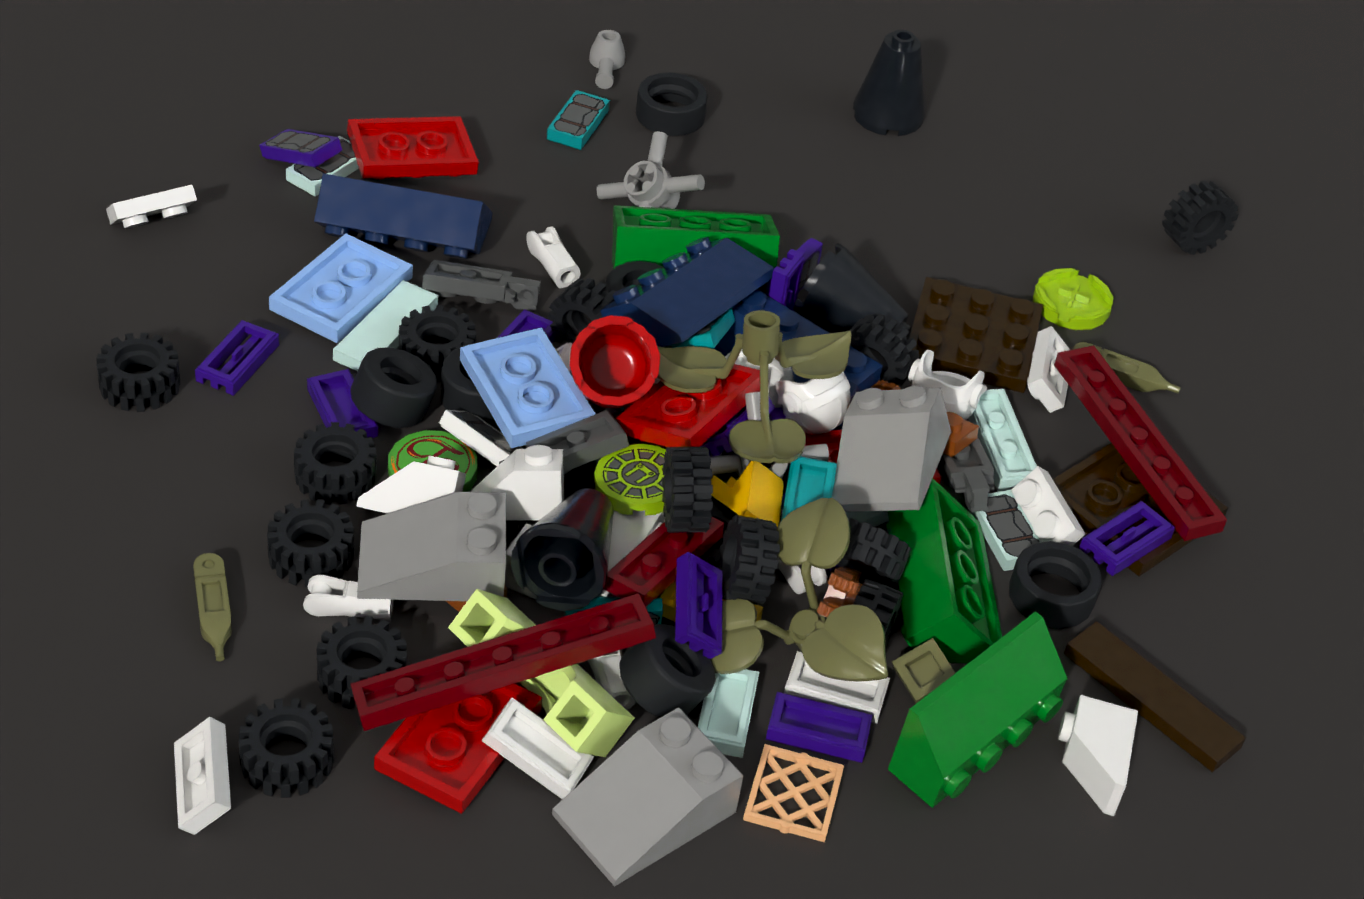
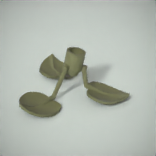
(811, 357)
(842, 646)

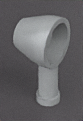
(607, 55)

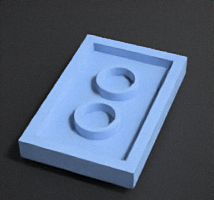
(339, 287)
(524, 385)

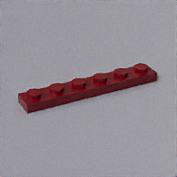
(1140, 443)
(502, 661)

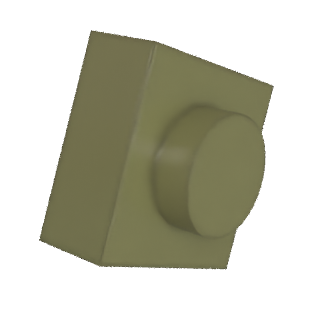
(923, 669)

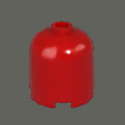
(614, 361)

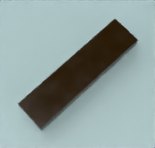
(1155, 696)

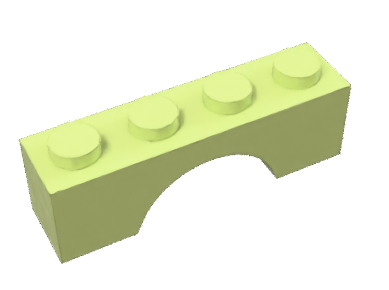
(571, 698)

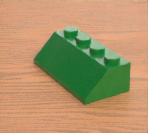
(663, 232)
(945, 578)
(980, 713)

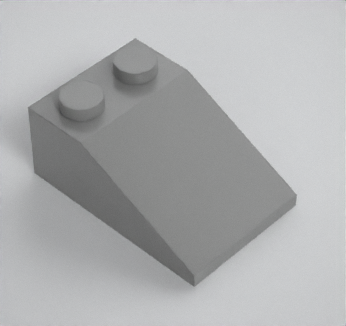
(890, 448)
(435, 549)
(650, 797)

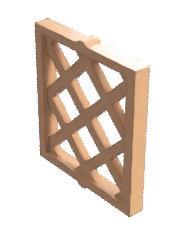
(785, 823)

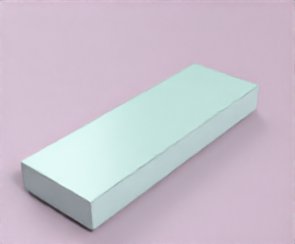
(382, 324)
(1002, 439)

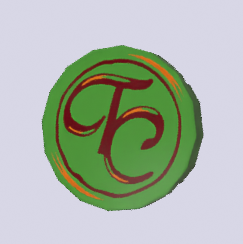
(438, 444)

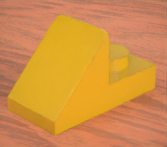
(753, 494)

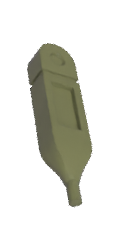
(1133, 372)
(213, 601)

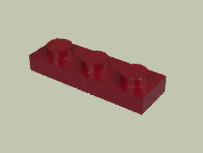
(653, 562)

